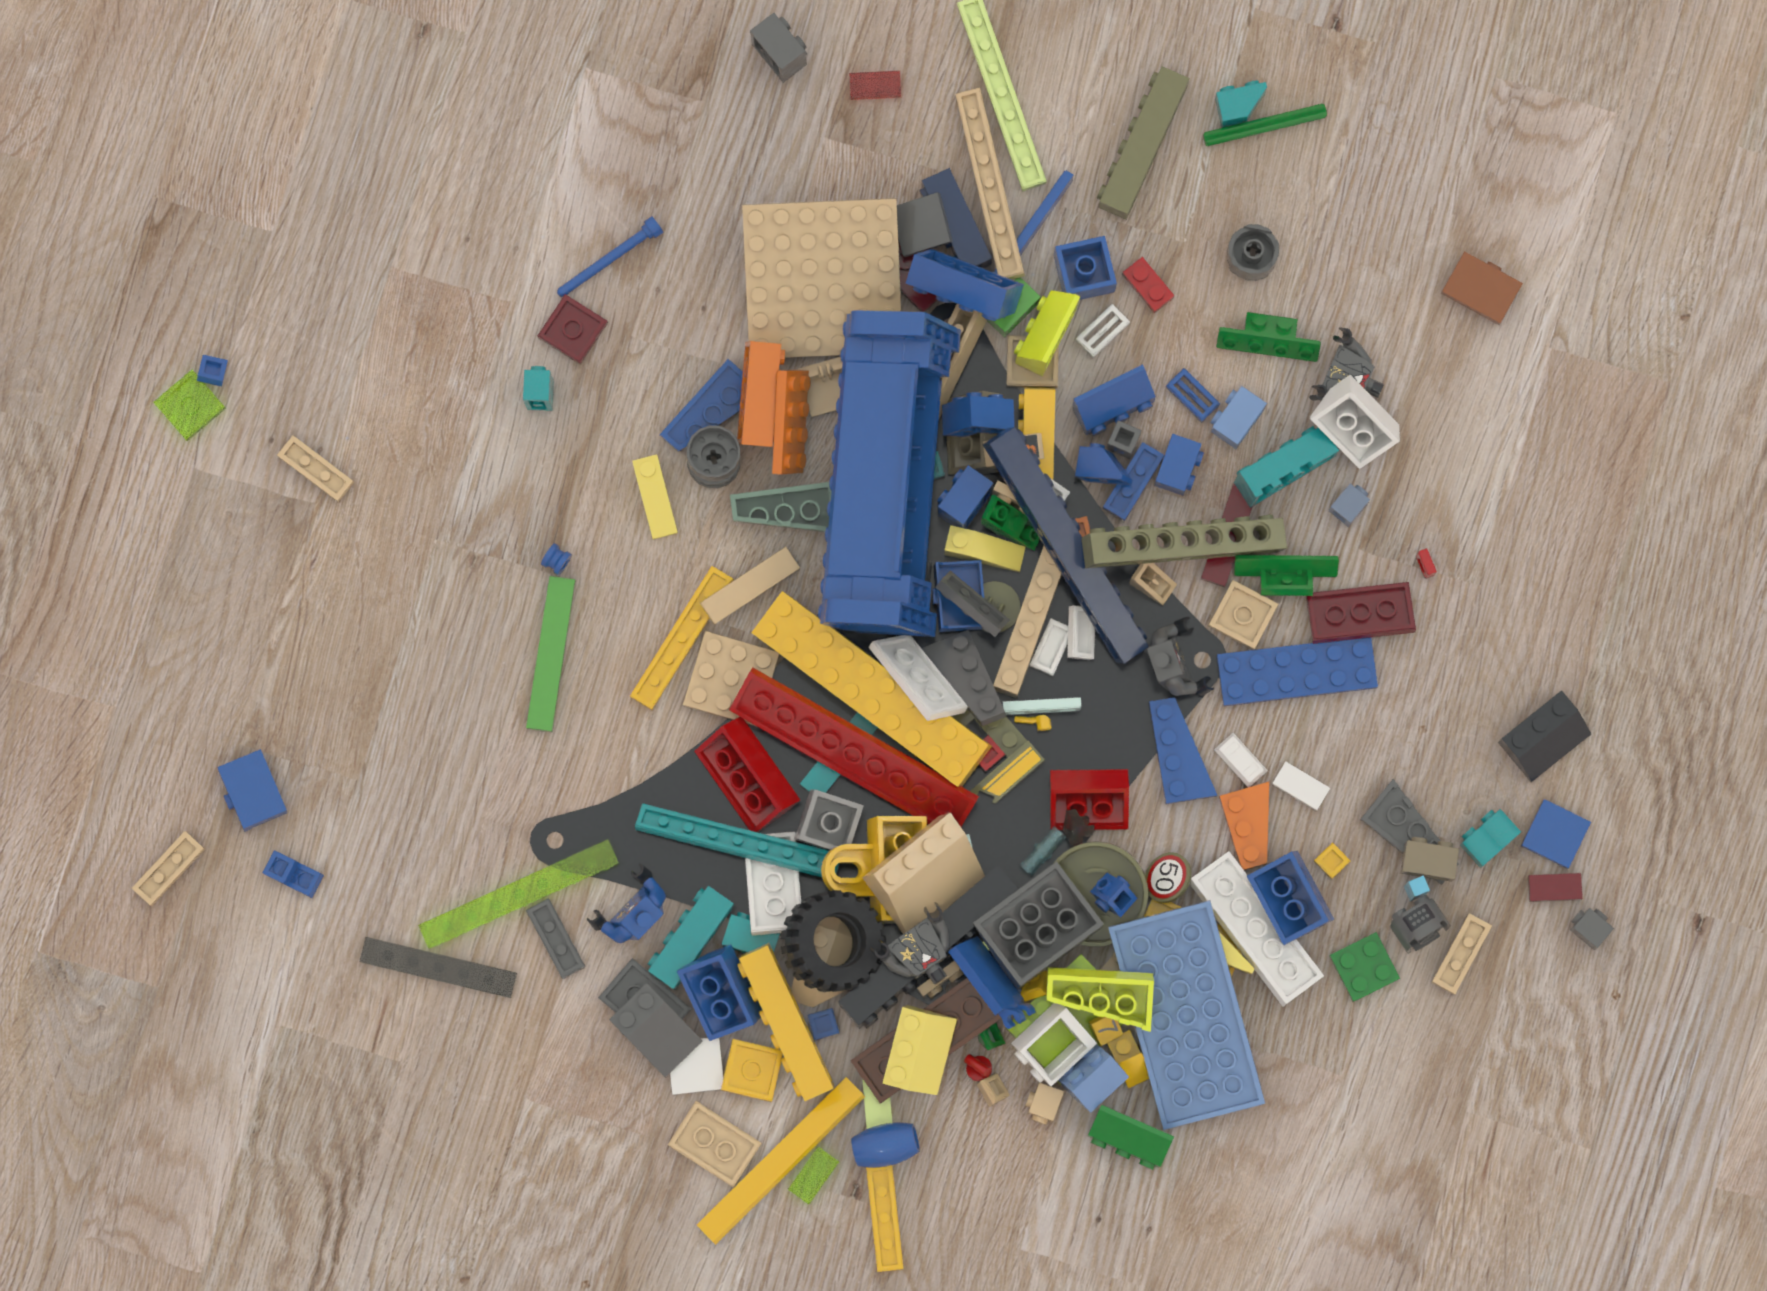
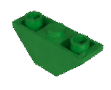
(1009, 523)

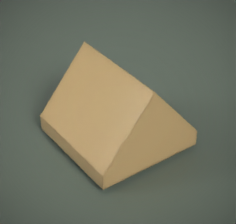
(993, 1089)

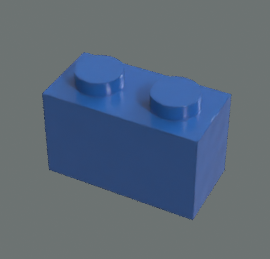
(1179, 464)

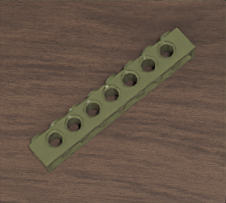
(1098, 554)

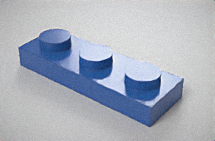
(1141, 471)

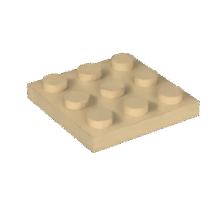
(722, 671)

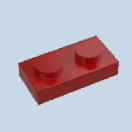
(1148, 284)

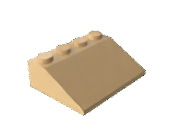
(925, 870)

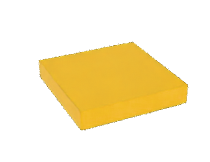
(751, 1070)

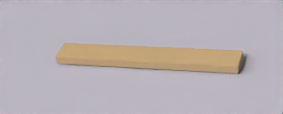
(990, 184)

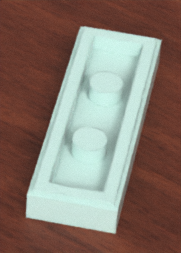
(1042, 706)

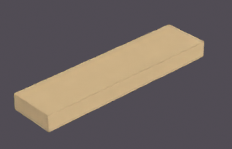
(749, 585)

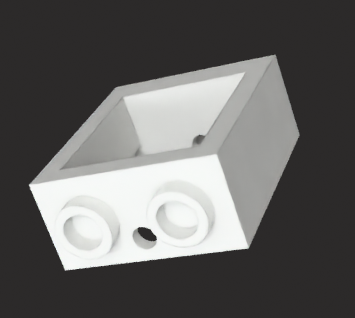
(1067, 1058)

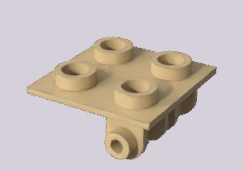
(824, 386)

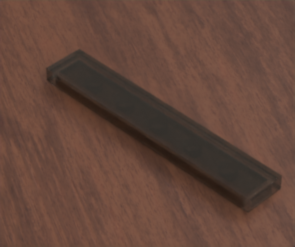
(438, 967)

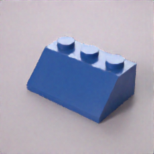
(1114, 401)
(1290, 897)
(719, 993)

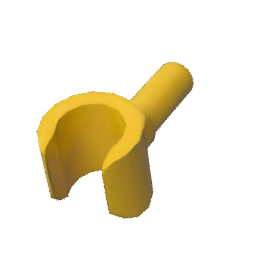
(1042, 721)

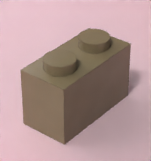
(1429, 860)

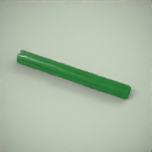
(1265, 124)

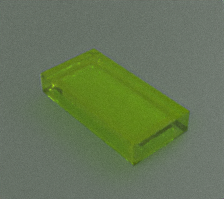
(813, 1175)

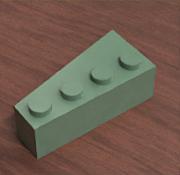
(787, 507)

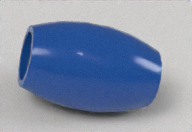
(885, 1145)

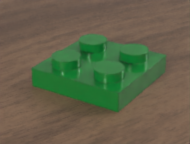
(1364, 967)

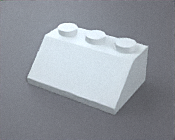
(1355, 422)

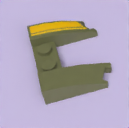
(1020, 755)

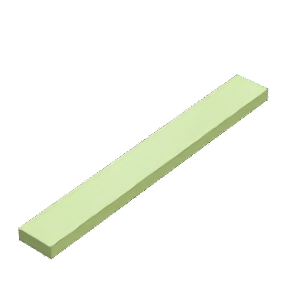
(1001, 94)

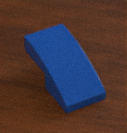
(293, 874)

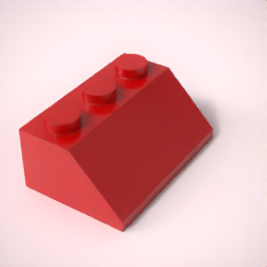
(1093, 793)

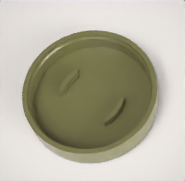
(1088, 864)

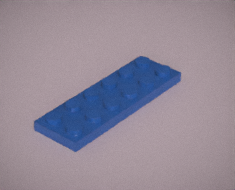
(1296, 671)

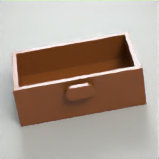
(1482, 288)

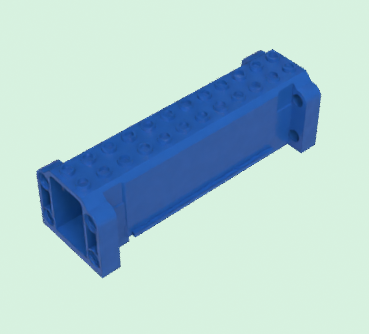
(884, 472)

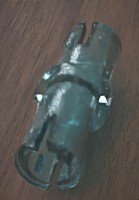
(1042, 851)

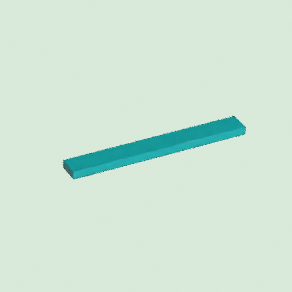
(731, 840)

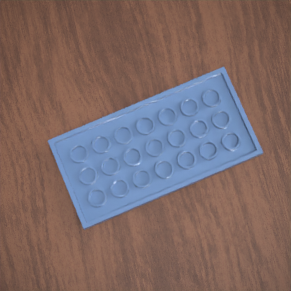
(1197, 1036)

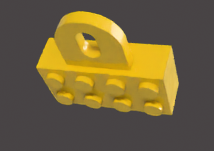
(884, 837)

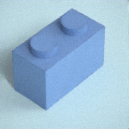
(1238, 417)

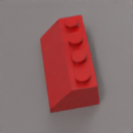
(747, 775)

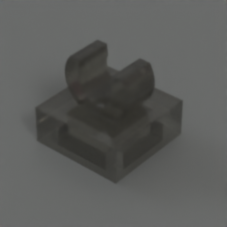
(1076, 827)

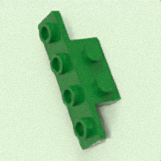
(1269, 336)
(1286, 573)

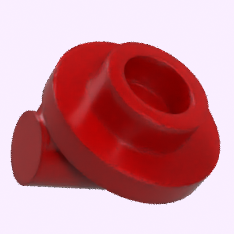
(978, 1067)

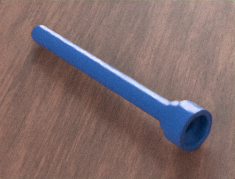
(649, 230)

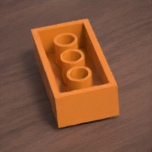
(759, 393)

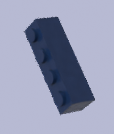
(966, 237)

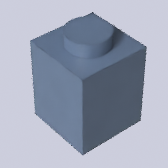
(1349, 504)

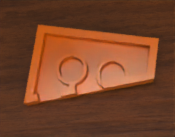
(1248, 823)

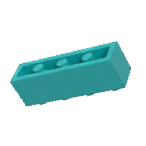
(691, 937)

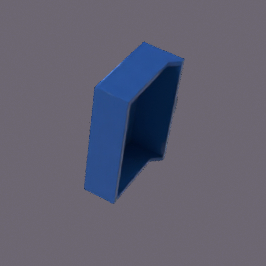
(949, 614)
(251, 790)

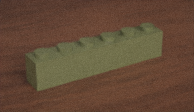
(1143, 143)

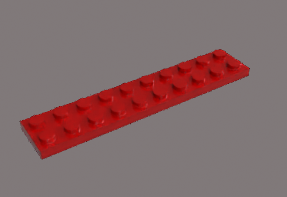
(849, 750)

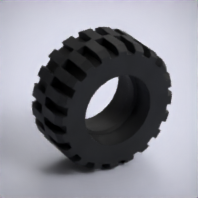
(801, 948)

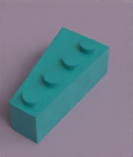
(1284, 466)

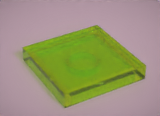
(189, 405)

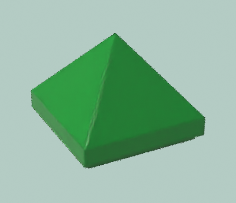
(991, 1037)

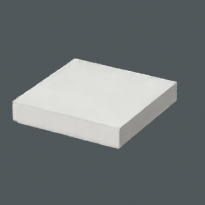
(699, 1070)

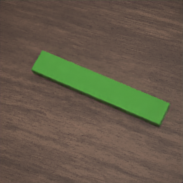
(550, 654)

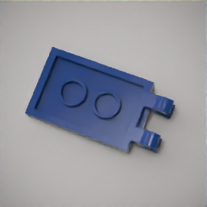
(990, 981)

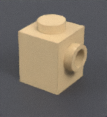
(1044, 1103)

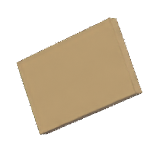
(714, 1144)

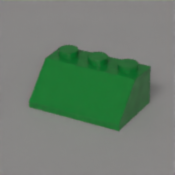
(1130, 1137)

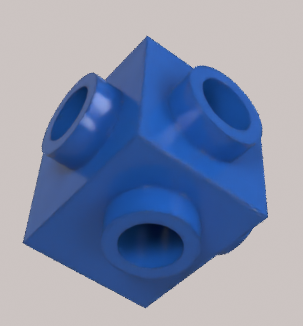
(1113, 894)

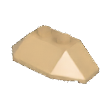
(834, 947)

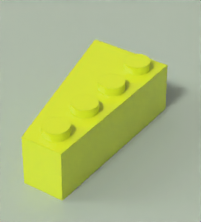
(1104, 993)

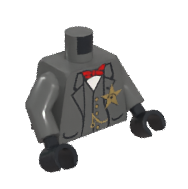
(1349, 360)
(1170, 662)
(919, 949)

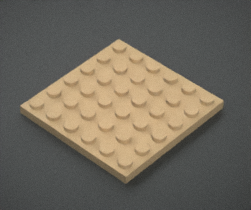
(815, 267)

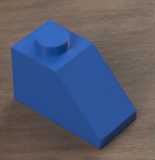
(1100, 466)

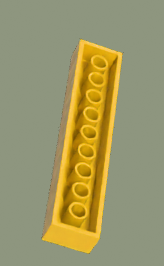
(868, 689)

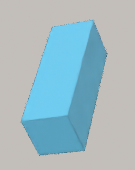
(1416, 888)

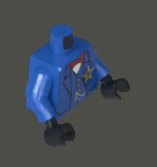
(638, 913)

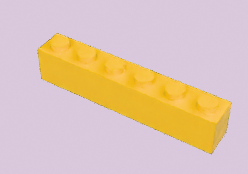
(786, 1022)

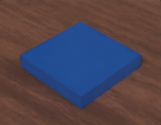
(1556, 834)

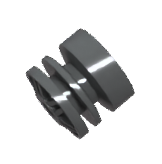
(713, 442)

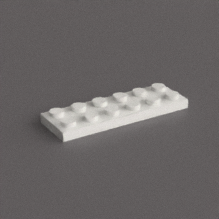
(1236, 907)

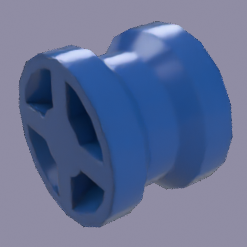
(556, 559)

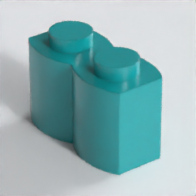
(1489, 837)

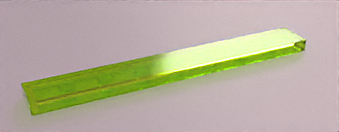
(518, 894)

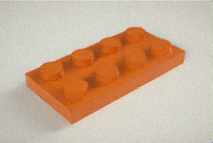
(790, 421)

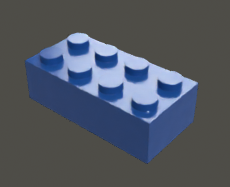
(964, 284)

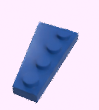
(710, 406)
(1178, 757)

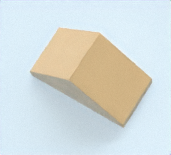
(1153, 582)

